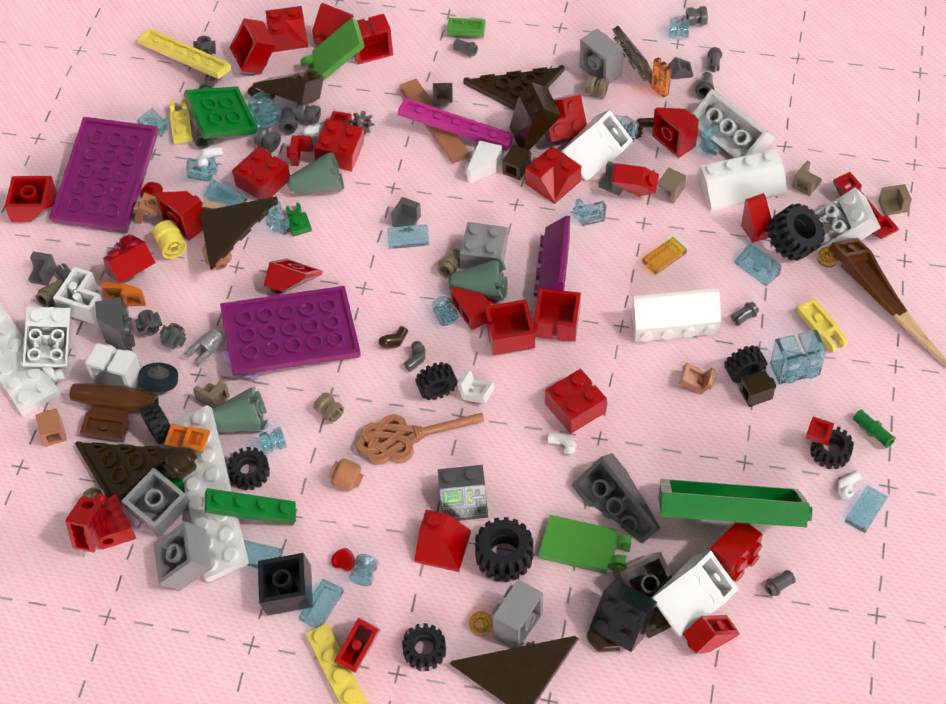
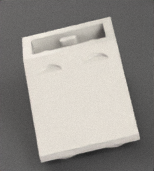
(598, 143)
(847, 218)
(47, 337)
(694, 592)

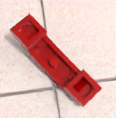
(846, 183)

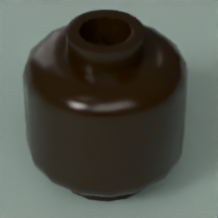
(180, 463)

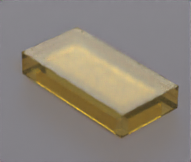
(664, 255)

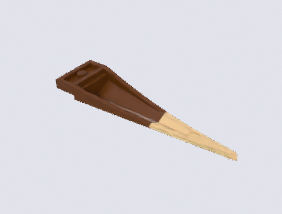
(865, 270)

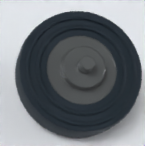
(158, 377)

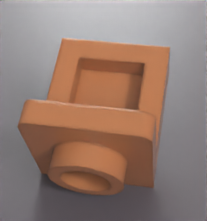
(147, 205)
(697, 379)

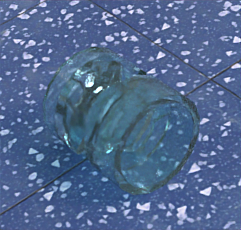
(263, 110)

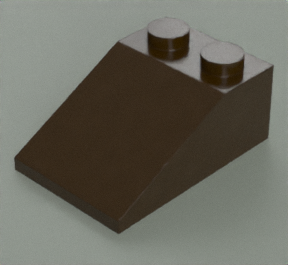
(296, 87)
(533, 115)
(648, 577)

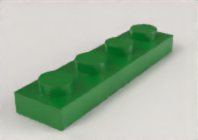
(250, 506)

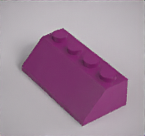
(554, 256)

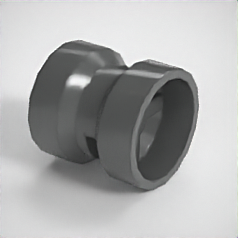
(697, 15)
(308, 113)
(269, 139)

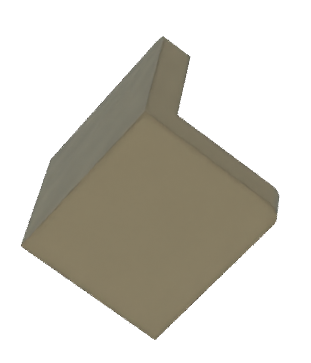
(806, 181)
(673, 182)
(895, 199)
(212, 394)

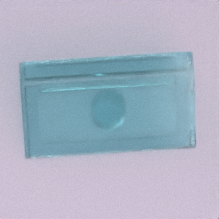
(223, 194)
(758, 264)

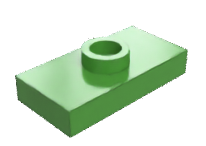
(466, 27)

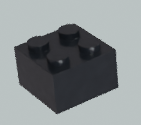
(285, 584)
(623, 615)

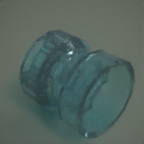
(679, 28)
(445, 312)
(275, 439)
(364, 569)

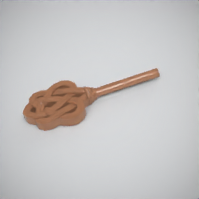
(399, 437)

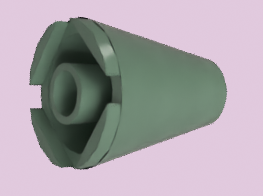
(317, 176)
(483, 278)
(241, 413)

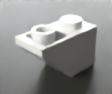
(484, 161)

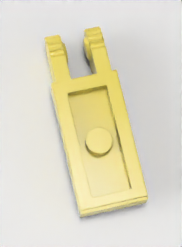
(180, 123)
(818, 319)

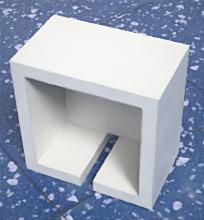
(113, 366)

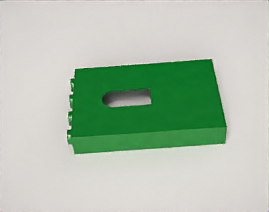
(733, 503)

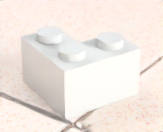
(79, 295)

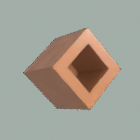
(51, 427)

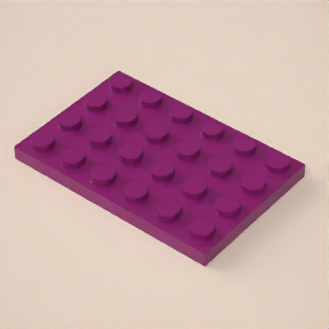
(104, 174)
(289, 330)

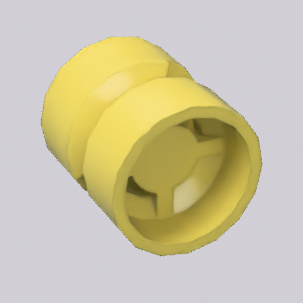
(169, 239)

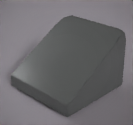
(680, 69)

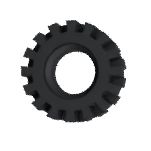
(745, 363)
(436, 381)
(156, 421)
(834, 458)
(250, 479)
(424, 660)

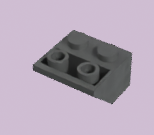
(115, 323)

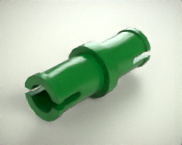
(874, 428)

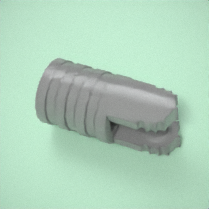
(207, 344)

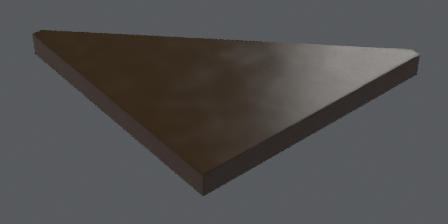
(509, 86)
(231, 223)
(121, 465)
(520, 672)

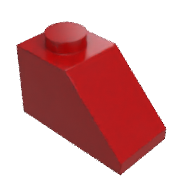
(635, 179)
(756, 218)
(470, 306)
(710, 633)
(357, 644)

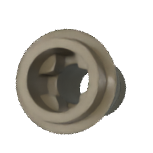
(449, 263)
(46, 294)

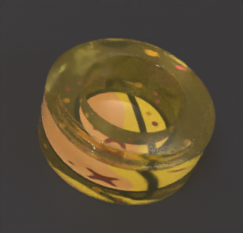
(826, 258)
(481, 623)

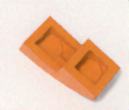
(129, 294)
(187, 437)

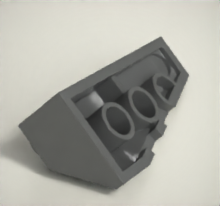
(613, 493)

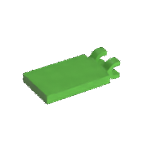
(335, 50)
(583, 545)

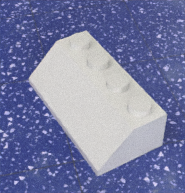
(736, 130)
(739, 178)
(676, 315)

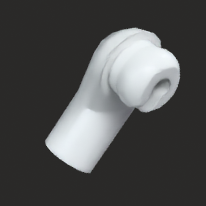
(313, 131)
(206, 154)
(55, 375)
(563, 439)
(845, 484)

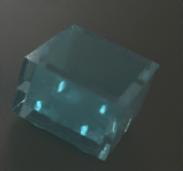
(791, 364)

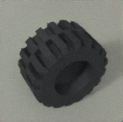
(796, 232)
(504, 533)

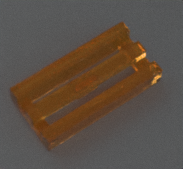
(661, 77)

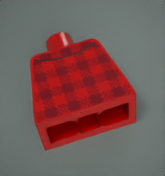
(87, 522)
(118, 527)

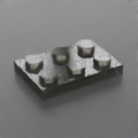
(635, 58)

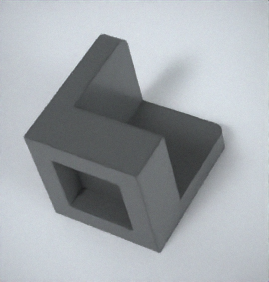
(605, 181)
(406, 213)
(43, 268)

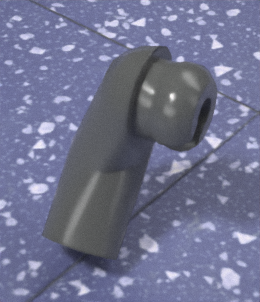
(418, 356)

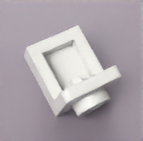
(473, 389)

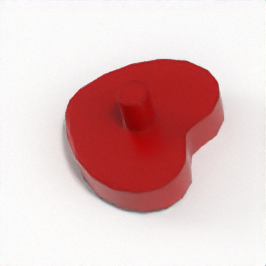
(152, 188)
(343, 559)

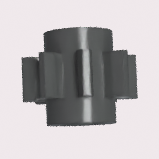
(205, 44)
(367, 121)
(148, 322)
(172, 335)

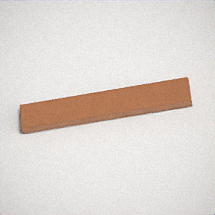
(449, 142)

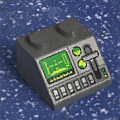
(463, 492)

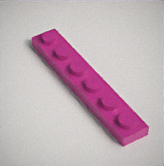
(454, 123)

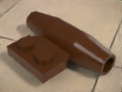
(110, 408)

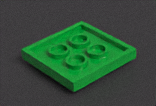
(220, 112)

